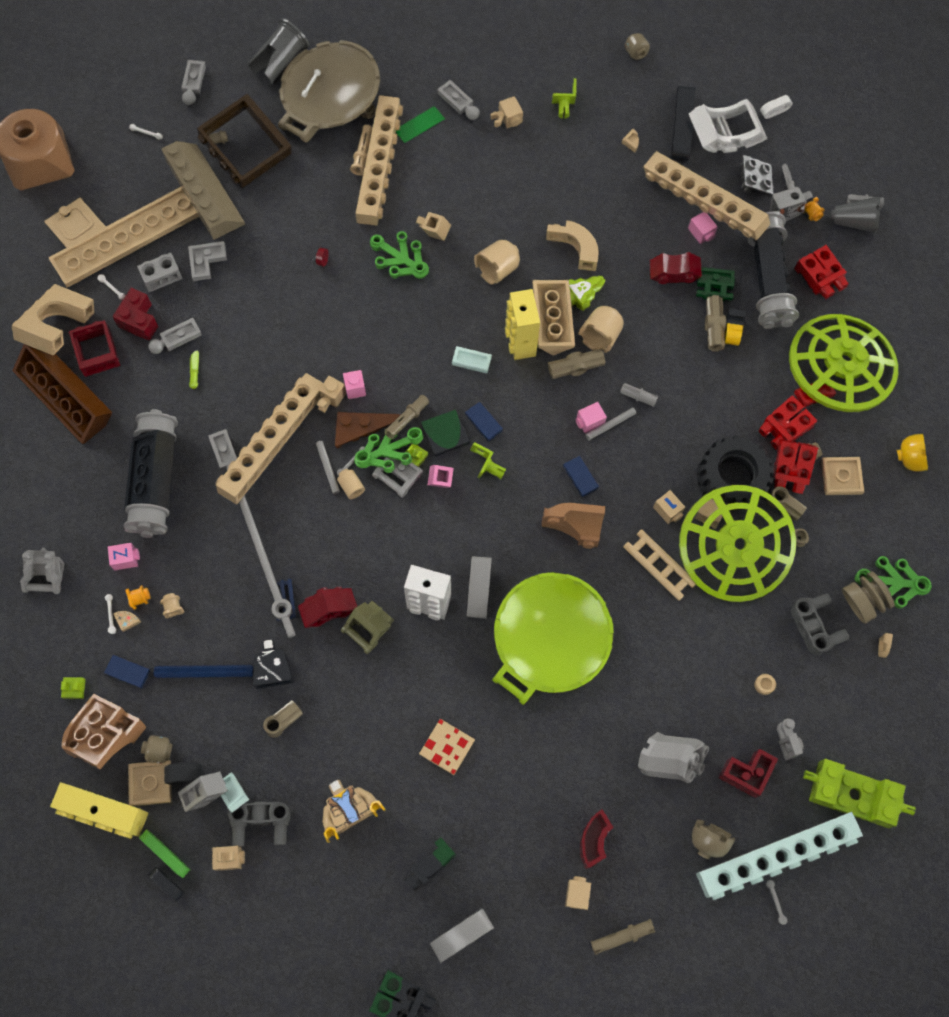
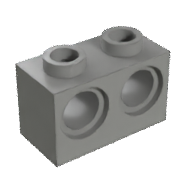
(160, 276)
(202, 791)

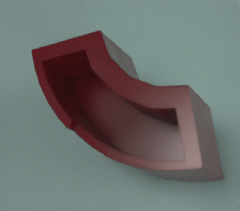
(675, 268)
(593, 839)

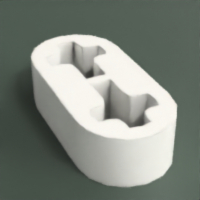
(776, 106)

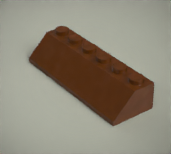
(62, 392)

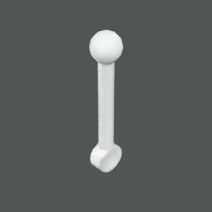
(316, 73)
(132, 127)
(101, 278)
(112, 630)

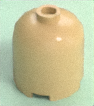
(497, 261)
(602, 328)

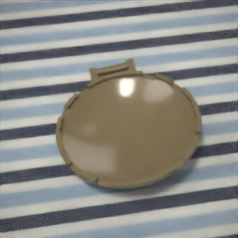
(337, 96)

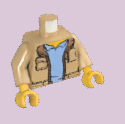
(347, 809)

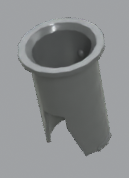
(279, 50)

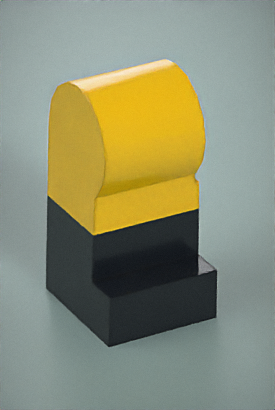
(734, 326)

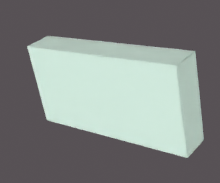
(471, 359)
(235, 794)

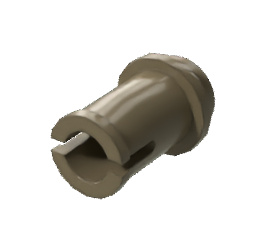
(219, 137)

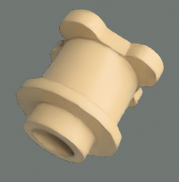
(171, 605)

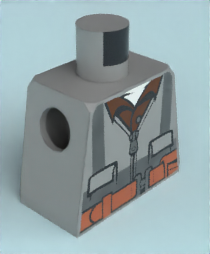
(790, 202)

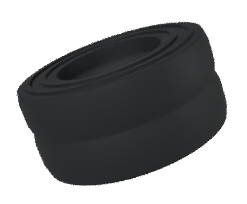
(182, 773)

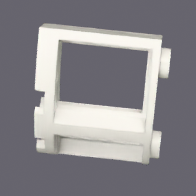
(703, 119)

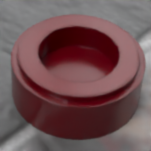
(322, 257)

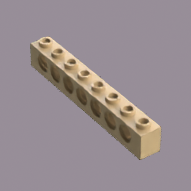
(379, 160)
(713, 194)
(236, 490)

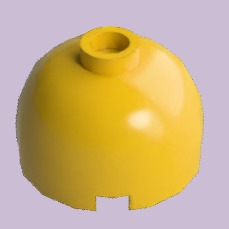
(913, 453)

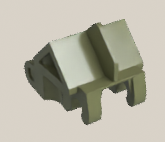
(372, 619)

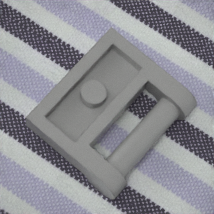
(407, 473)

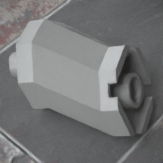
(673, 757)

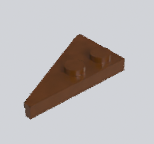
(357, 425)

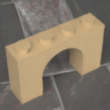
(55, 301)

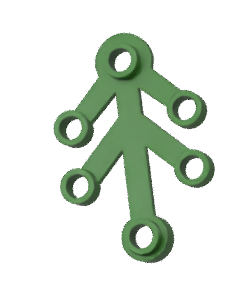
(400, 257)
(366, 457)
(897, 582)

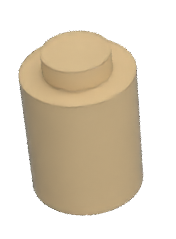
(350, 483)

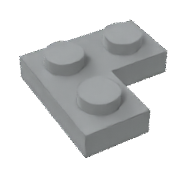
(204, 254)

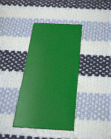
(419, 124)

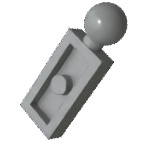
(192, 81)
(458, 100)
(175, 336)

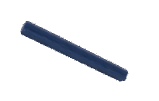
(203, 671)

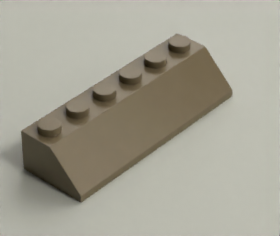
(202, 188)

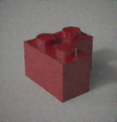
(133, 315)
(327, 605)
(750, 777)

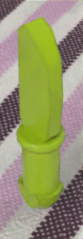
(194, 367)

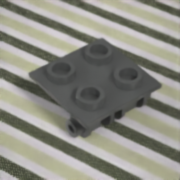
(756, 175)

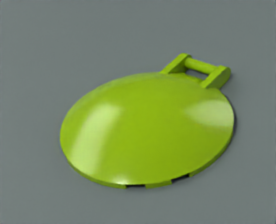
(552, 634)

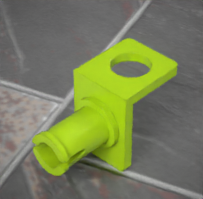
(564, 100)
(488, 466)

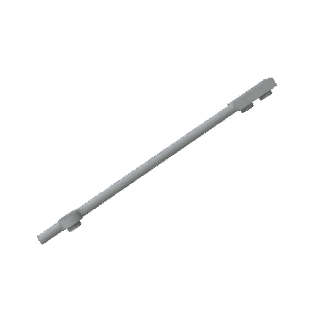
(225, 455)

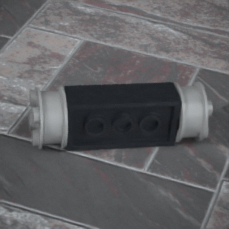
(775, 301)
(150, 473)

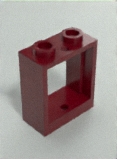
(99, 363)

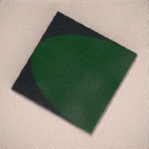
(445, 433)

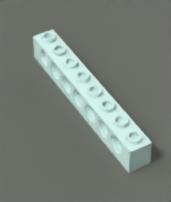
(844, 824)

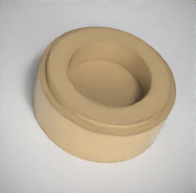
(765, 684)

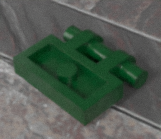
(716, 278)

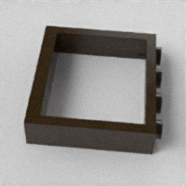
(244, 103)

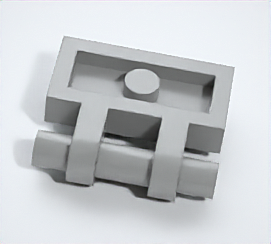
(789, 742)

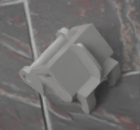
(42, 563)

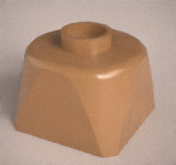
(34, 149)

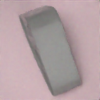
(479, 587)
(461, 935)

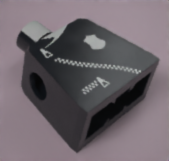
(271, 667)

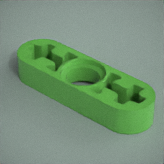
(164, 853)

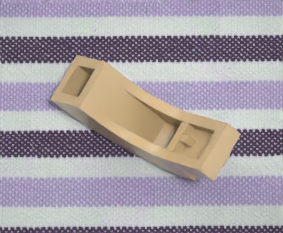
(579, 238)

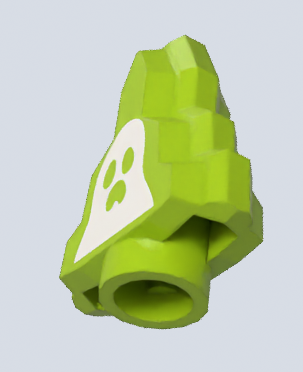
(584, 291)

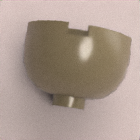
(711, 840)

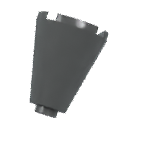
(858, 215)

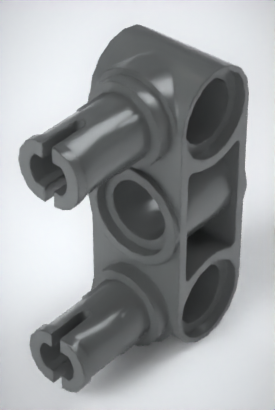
(811, 626)
(260, 814)

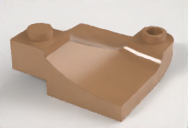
(576, 520)
(100, 731)

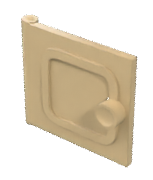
(77, 225)

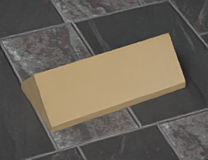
(555, 315)

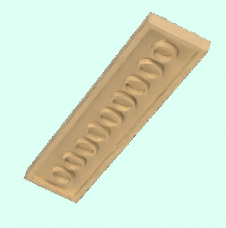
(123, 237)

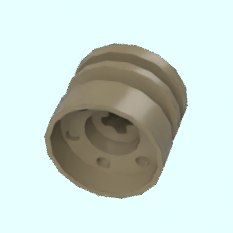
(871, 595)

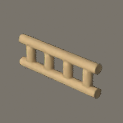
(659, 553)

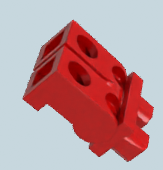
(822, 271)
(781, 423)
(794, 464)

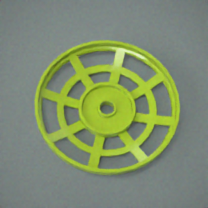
(841, 368)
(726, 543)

